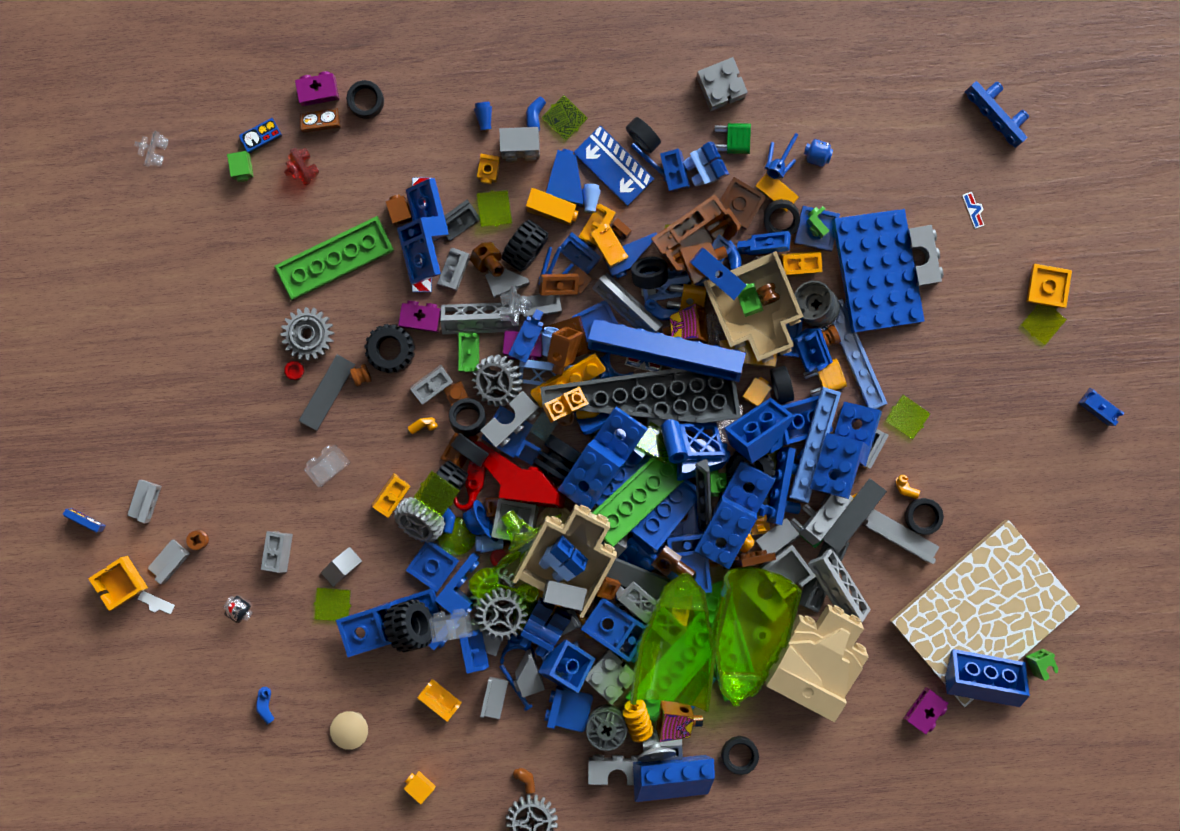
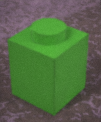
(240, 166)

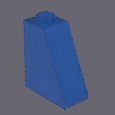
(565, 178)
(687, 468)

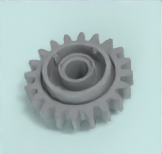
(295, 331)

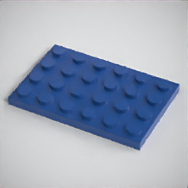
(878, 270)
(665, 517)

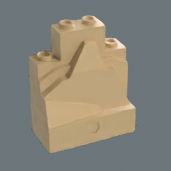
(766, 328)
(585, 533)
(820, 662)

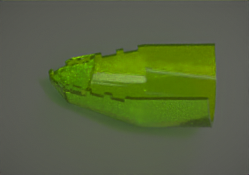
(751, 628)
(676, 648)

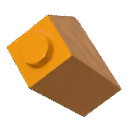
(551, 207)

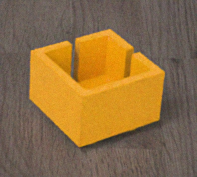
(121, 583)

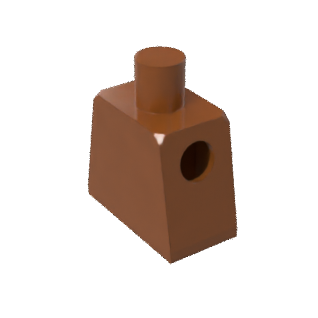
(688, 253)
(563, 348)

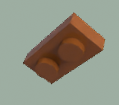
(558, 284)

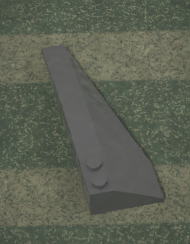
(658, 395)

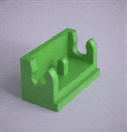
(468, 352)
(1039, 662)

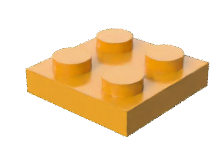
(1049, 286)

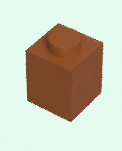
(398, 210)

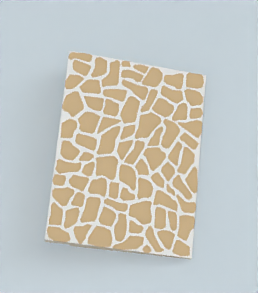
(987, 603)

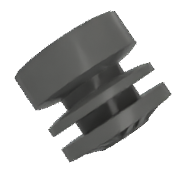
(809, 297)
(611, 717)

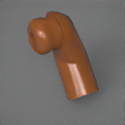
(526, 777)

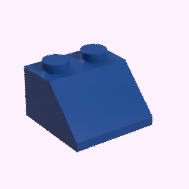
(567, 666)

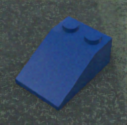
(803, 414)
(759, 429)

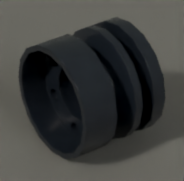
(557, 458)

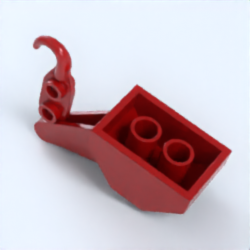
(516, 484)

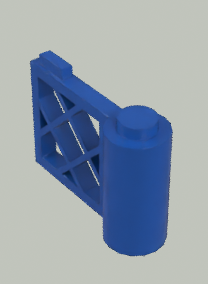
(678, 441)

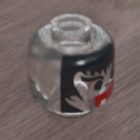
(238, 609)

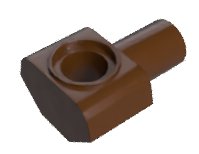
(486, 258)
(668, 561)

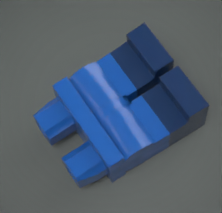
(543, 633)

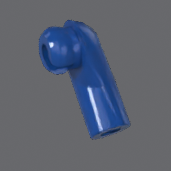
(449, 519)

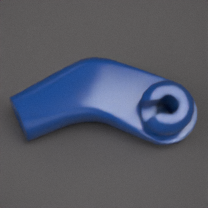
(533, 111)
(734, 257)
(658, 311)
(262, 705)

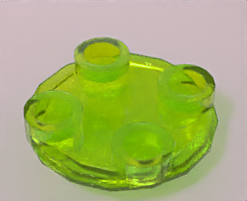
(459, 541)

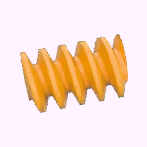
(638, 721)

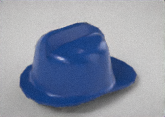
(477, 521)

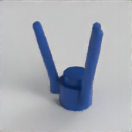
(776, 168)
(544, 270)

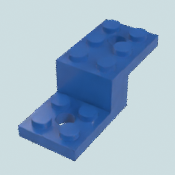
(426, 227)
(846, 450)
(602, 459)
(734, 515)
(683, 542)
(453, 598)
(373, 623)
(622, 636)

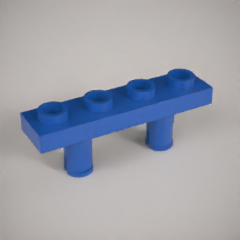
(1001, 121)
(779, 493)

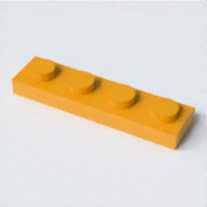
(582, 371)

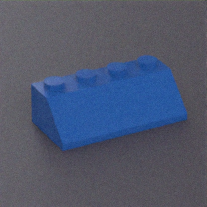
(987, 678)
(673, 778)

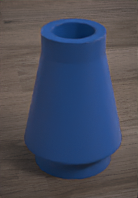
(483, 114)

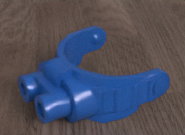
(609, 371)
(513, 643)

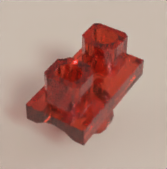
(298, 168)

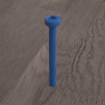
(649, 160)
(510, 679)

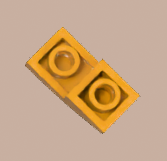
(776, 189)
(565, 404)

